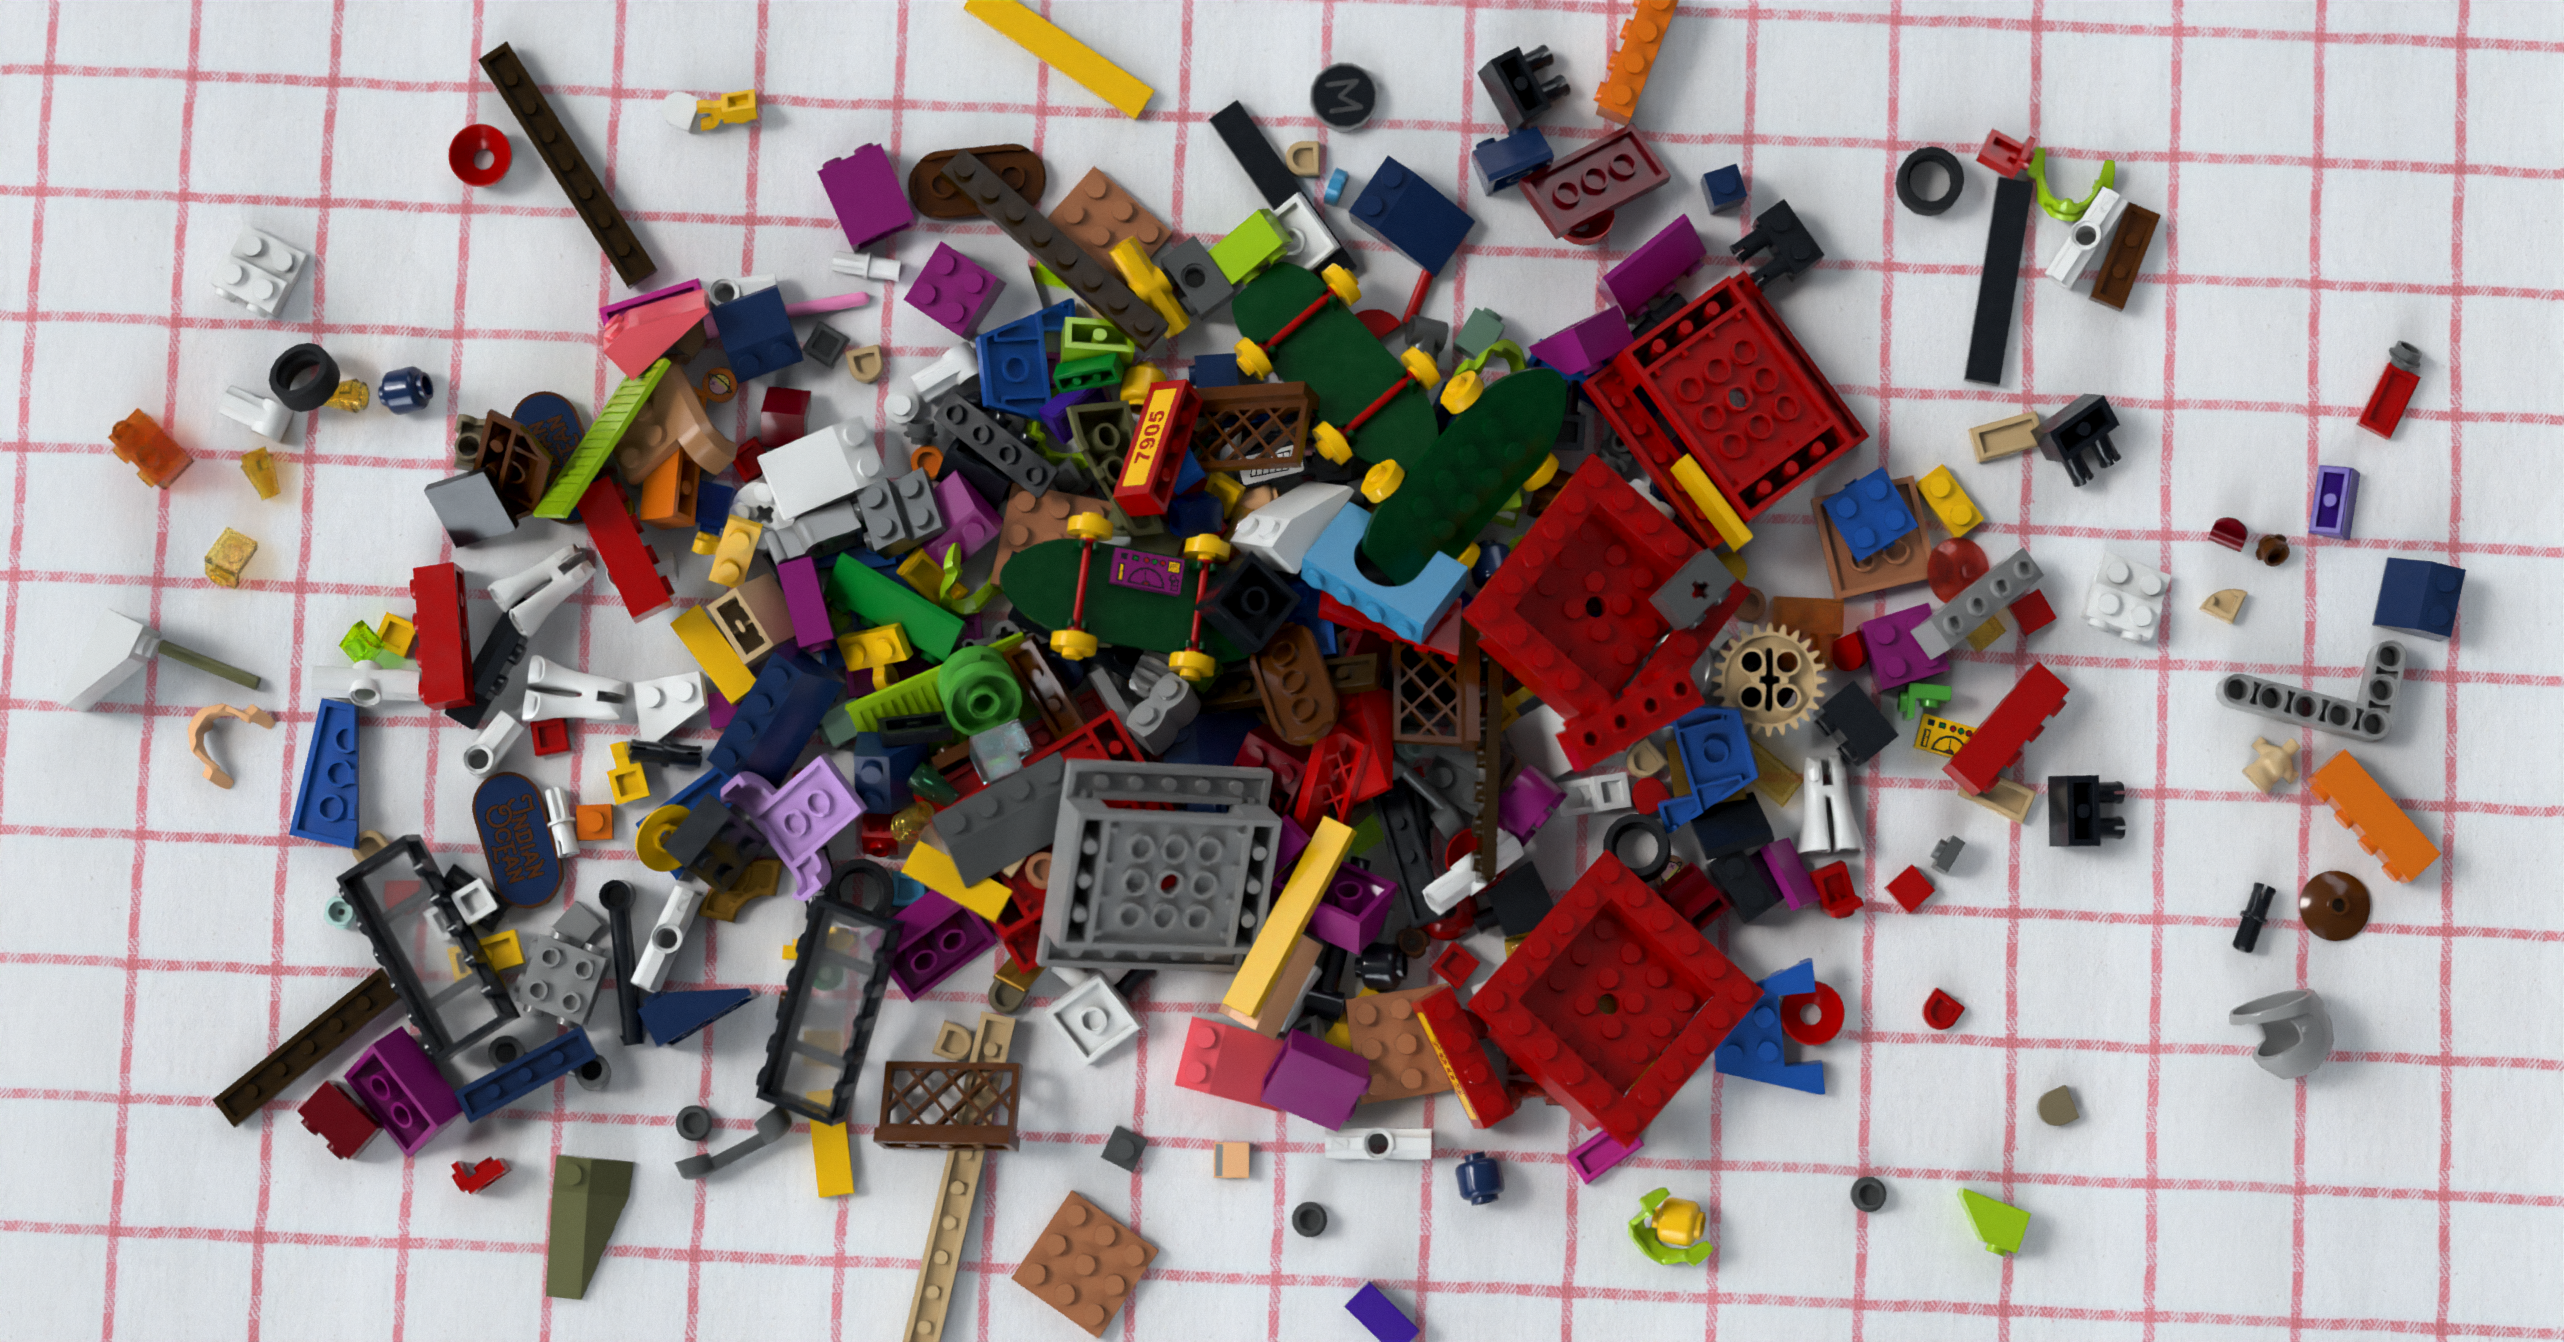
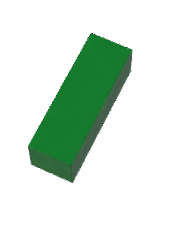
(1088, 373)

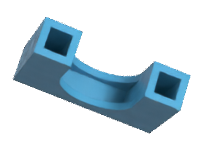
(1408, 608)

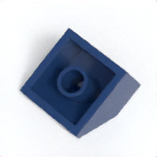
(1510, 159)
(757, 334)
(2419, 598)
(884, 771)

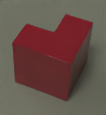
(784, 416)
(1694, 897)

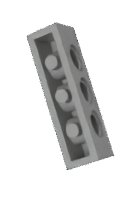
(1977, 603)

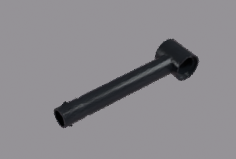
(624, 961)
(1325, 998)

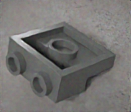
(899, 513)
(1455, 773)

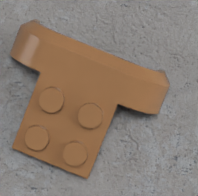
(668, 421)

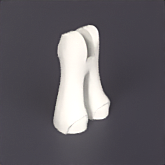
(531, 613)
(549, 675)
(1814, 833)

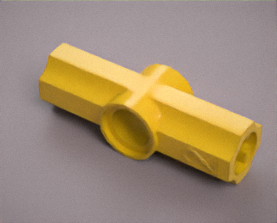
(1149, 284)

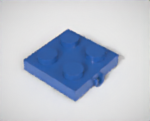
(1869, 514)

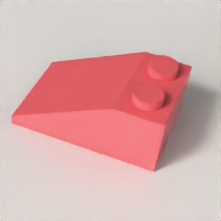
(651, 329)
(1226, 1061)

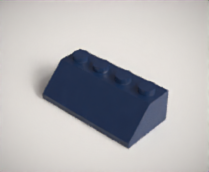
(777, 716)

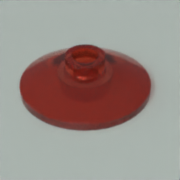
(1946, 566)

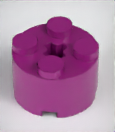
(1528, 803)

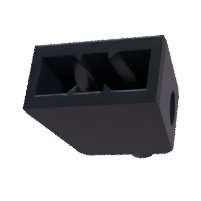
(1515, 903)

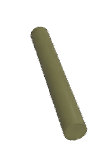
(209, 664)

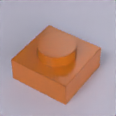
(595, 822)

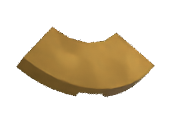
(757, 880)

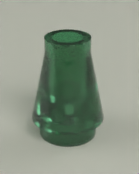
(932, 785)

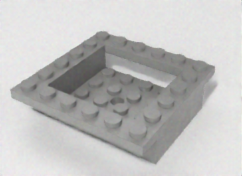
(1110, 862)

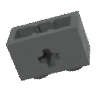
(1675, 596)

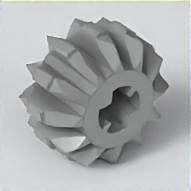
(1148, 672)

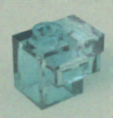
(999, 751)

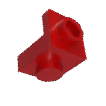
(2006, 154)
(1835, 890)

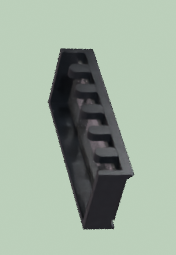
(427, 947)
(829, 1009)

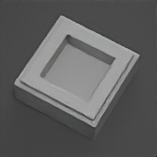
(578, 924)

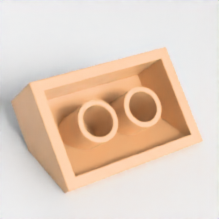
(1283, 992)

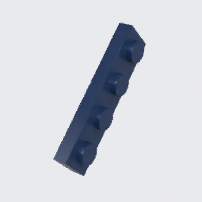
(526, 1074)

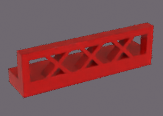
(1320, 780)

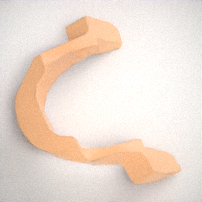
(203, 722)

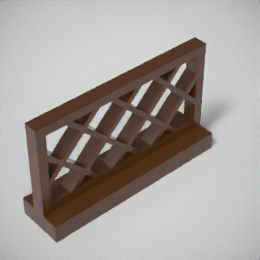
(1251, 402)
(1466, 694)
(949, 1136)

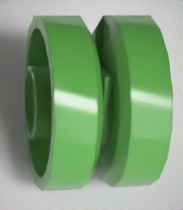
(978, 689)

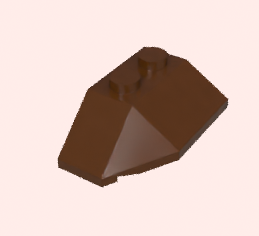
(516, 462)

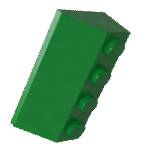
(886, 603)

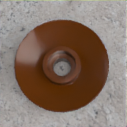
(2317, 908)

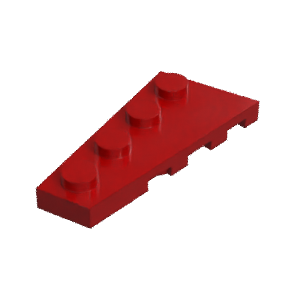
(1442, 639)

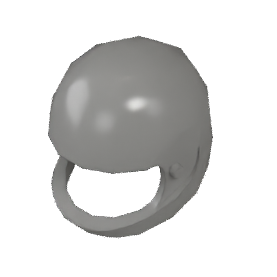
(2293, 1029)

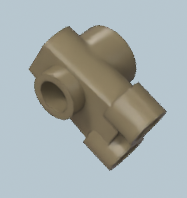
(469, 437)

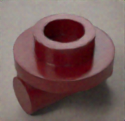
(2229, 533)

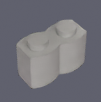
(1159, 718)

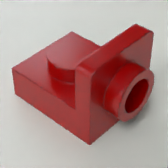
(877, 835)
(486, 1174)

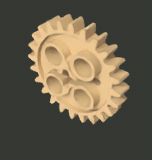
(1801, 679)

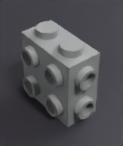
(562, 979)

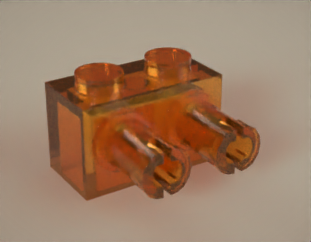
(150, 449)
(1815, 619)

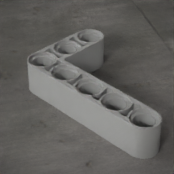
(2321, 704)

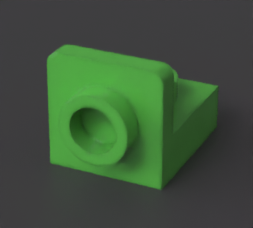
(1929, 696)

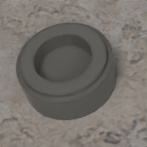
(694, 1122)

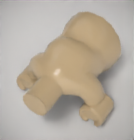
(2272, 764)

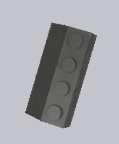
(1003, 821)

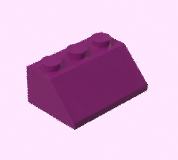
(1654, 269)
(1350, 907)
(936, 943)
(404, 1091)

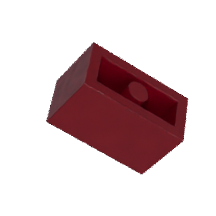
(339, 1120)

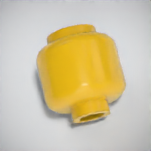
(1137, 382)
(1679, 1221)

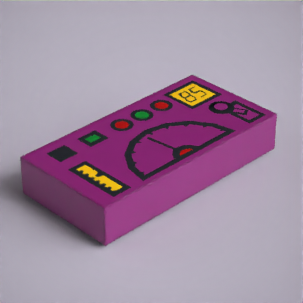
(1146, 572)

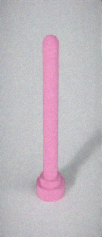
(802, 309)

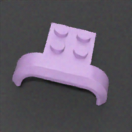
(799, 817)

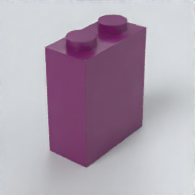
(866, 196)
(807, 604)
(1316, 1080)

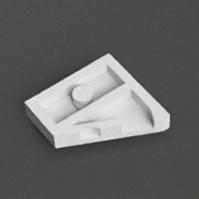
(669, 703)

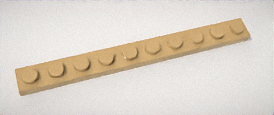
(956, 1193)

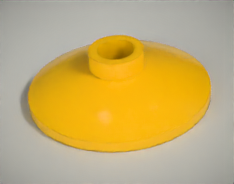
(649, 839)

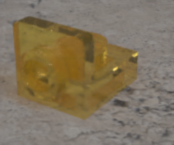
(229, 557)

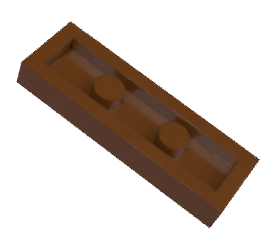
(2124, 257)
(1045, 687)

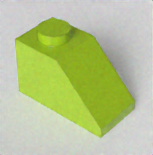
(1994, 1222)

